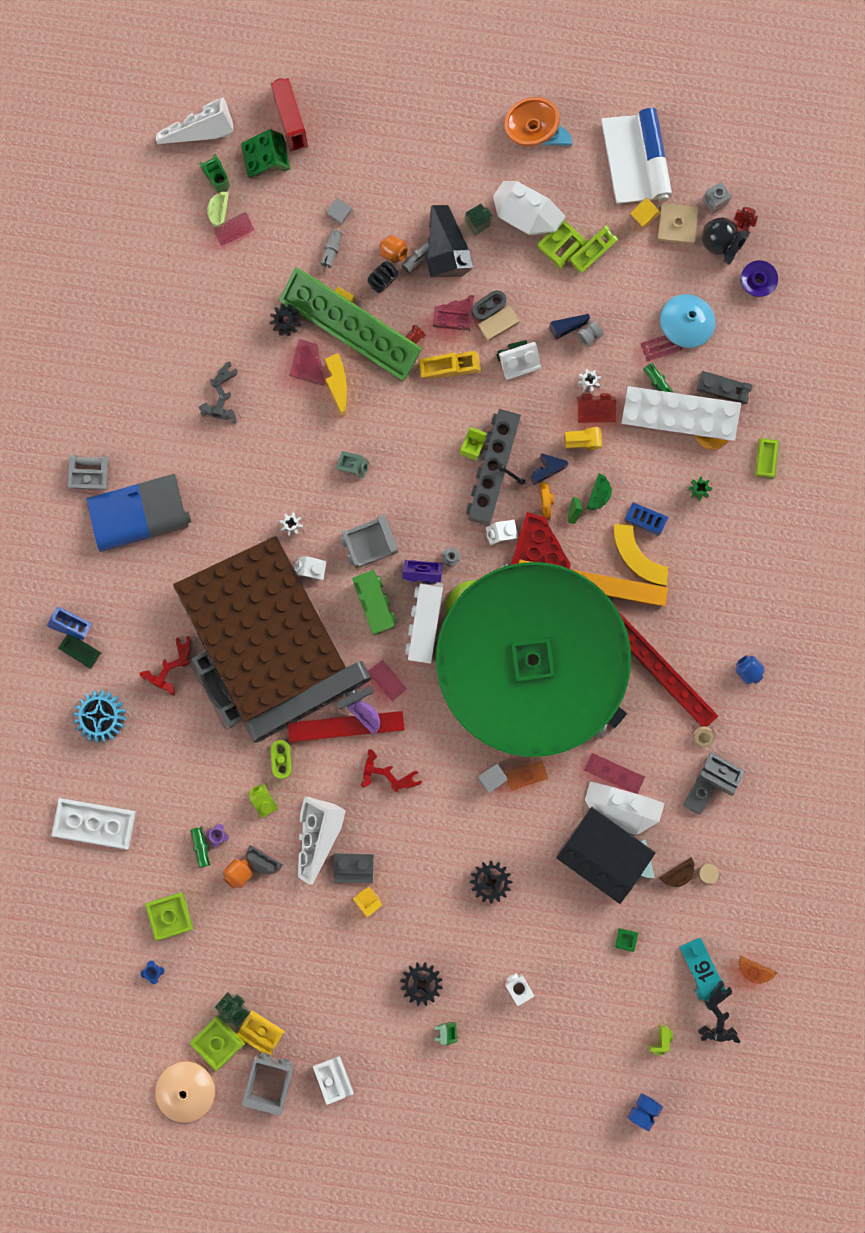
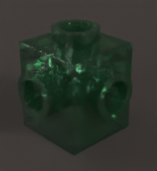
(232, 1009)

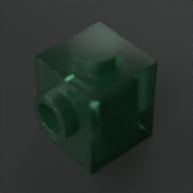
(478, 219)

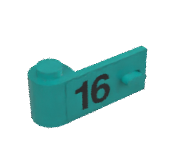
(701, 968)

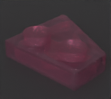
(454, 315)
(306, 363)

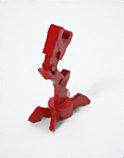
(183, 651)
(405, 782)

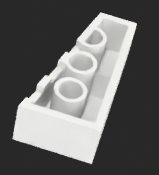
(425, 622)

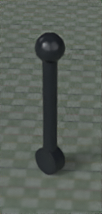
(501, 468)

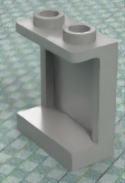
(369, 542)

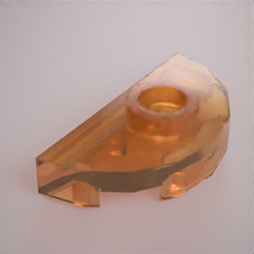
(755, 972)

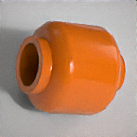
(393, 249)
(237, 873)

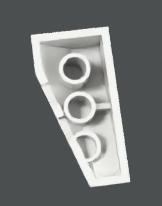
(208, 124)
(320, 829)

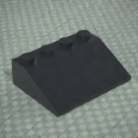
(605, 855)

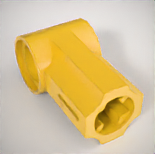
(589, 438)

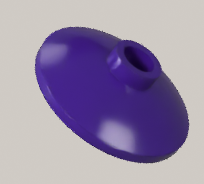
(763, 271)

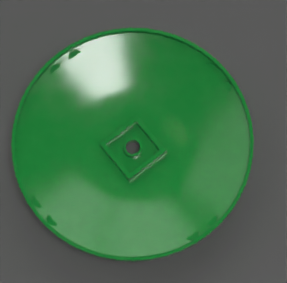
(579, 652)

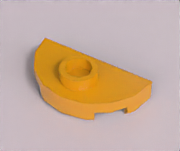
(711, 443)
(547, 500)

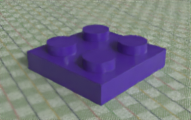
(422, 571)

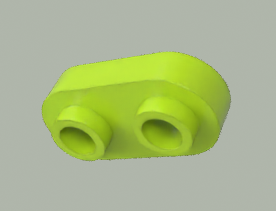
(281, 759)

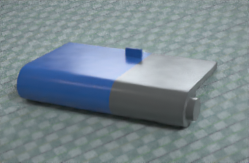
(137, 513)

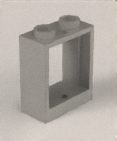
(262, 1103)

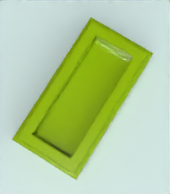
(766, 458)

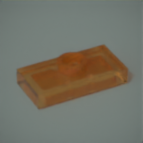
(526, 775)

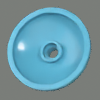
(683, 329)

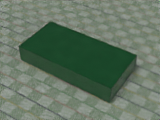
(80, 651)

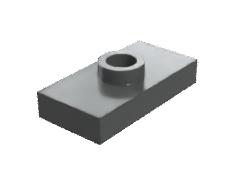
(698, 796)

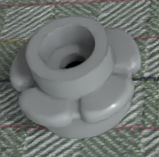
(451, 561)

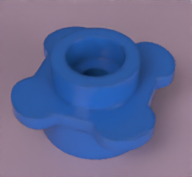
(146, 973)

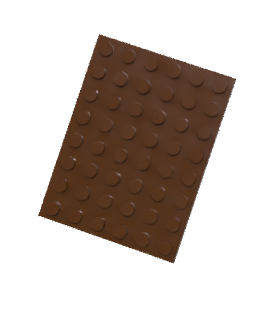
(259, 628)

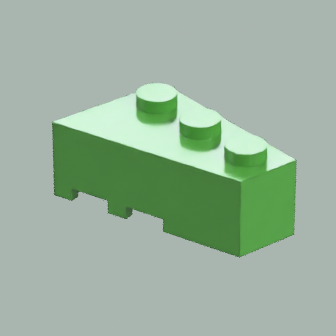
(374, 602)

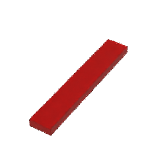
(342, 727)

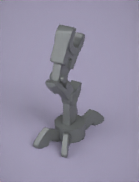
(218, 411)

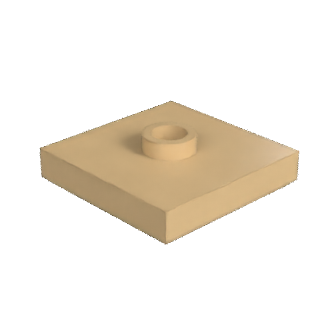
(677, 223)

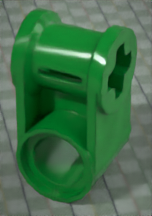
(214, 171)

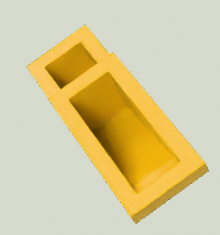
(450, 365)
(337, 382)

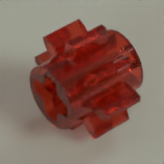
(745, 218)

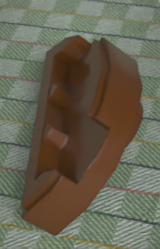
(680, 874)

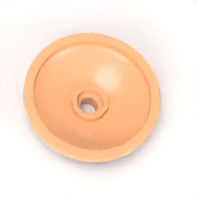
(193, 1080)

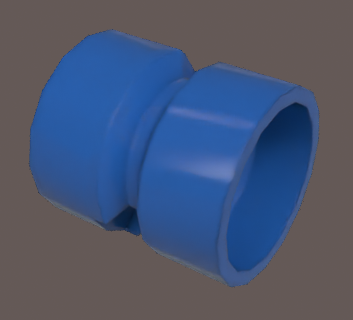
(645, 1112)

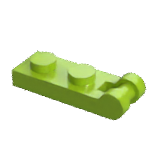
(592, 249)

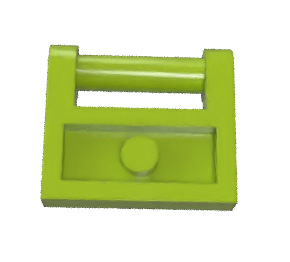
(555, 241)

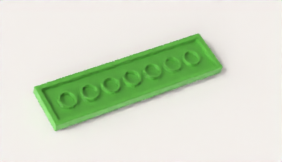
(350, 324)

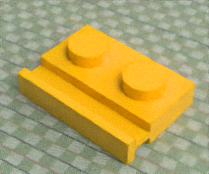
(260, 1033)

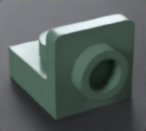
(352, 464)

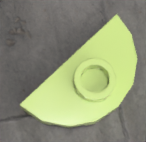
(217, 208)

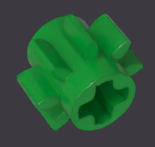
(703, 492)

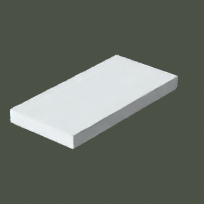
(93, 823)

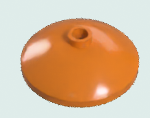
(531, 114)

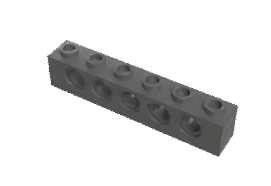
(484, 514)

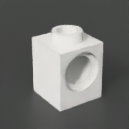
(525, 995)

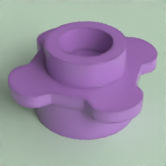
(217, 840)

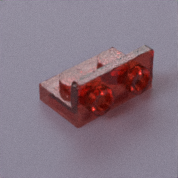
(596, 408)

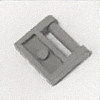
(88, 478)

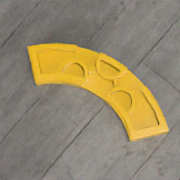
(635, 559)

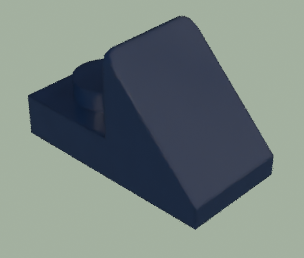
(552, 466)

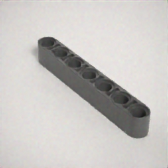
(308, 701)

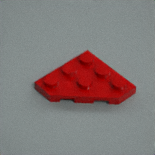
(539, 543)

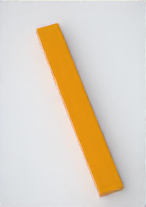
(627, 589)

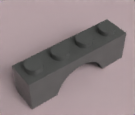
(215, 690)

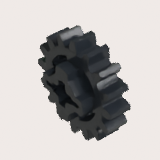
(482, 885)
(428, 978)

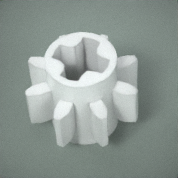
(585, 384)
(288, 519)

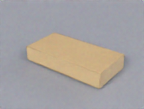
(498, 323)

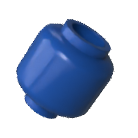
(750, 669)

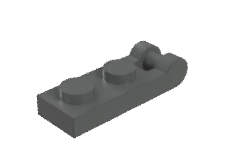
(723, 387)

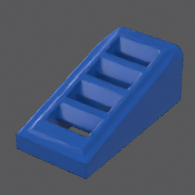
(657, 531)
(66, 629)

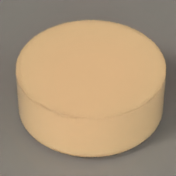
(703, 736)
(708, 873)

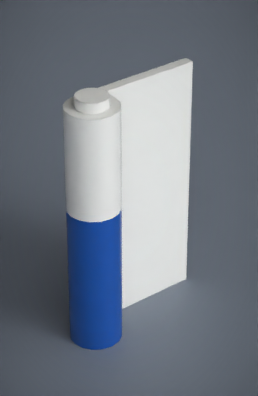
(637, 157)

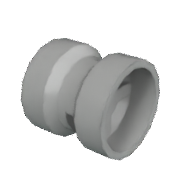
(590, 333)

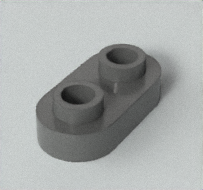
(488, 305)

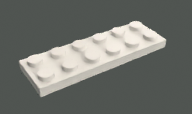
(681, 413)

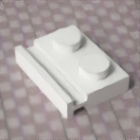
(520, 360)
(333, 1080)

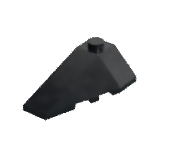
(447, 248)

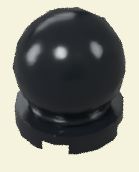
(722, 238)

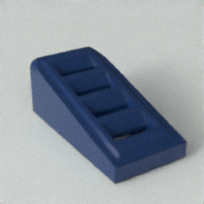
(565, 326)

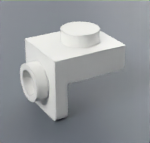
(502, 532)
(310, 567)

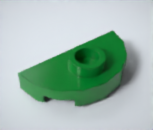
(600, 494)

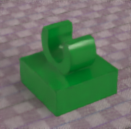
(448, 1033)

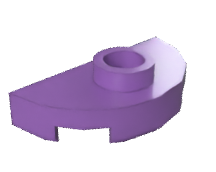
(366, 715)

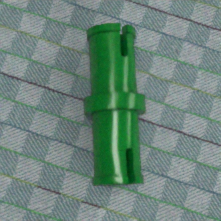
(657, 379)
(200, 847)

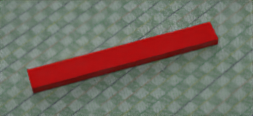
(668, 677)

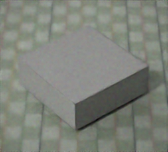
(339, 211)

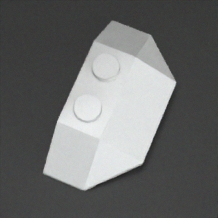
(526, 209)
(624, 808)

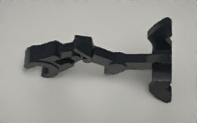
(718, 1033)

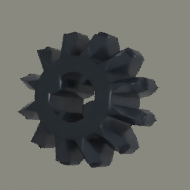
(382, 276)
(289, 312)

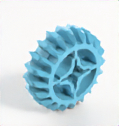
(99, 725)

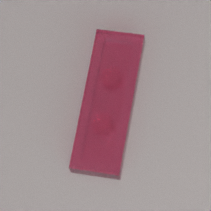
(614, 773)

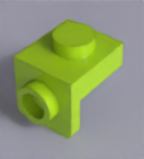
(473, 443)
(262, 800)
(665, 1038)

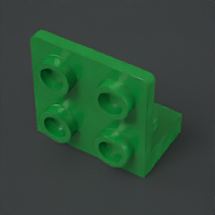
(265, 152)

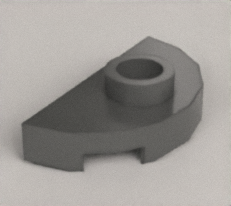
(354, 696)
(261, 861)

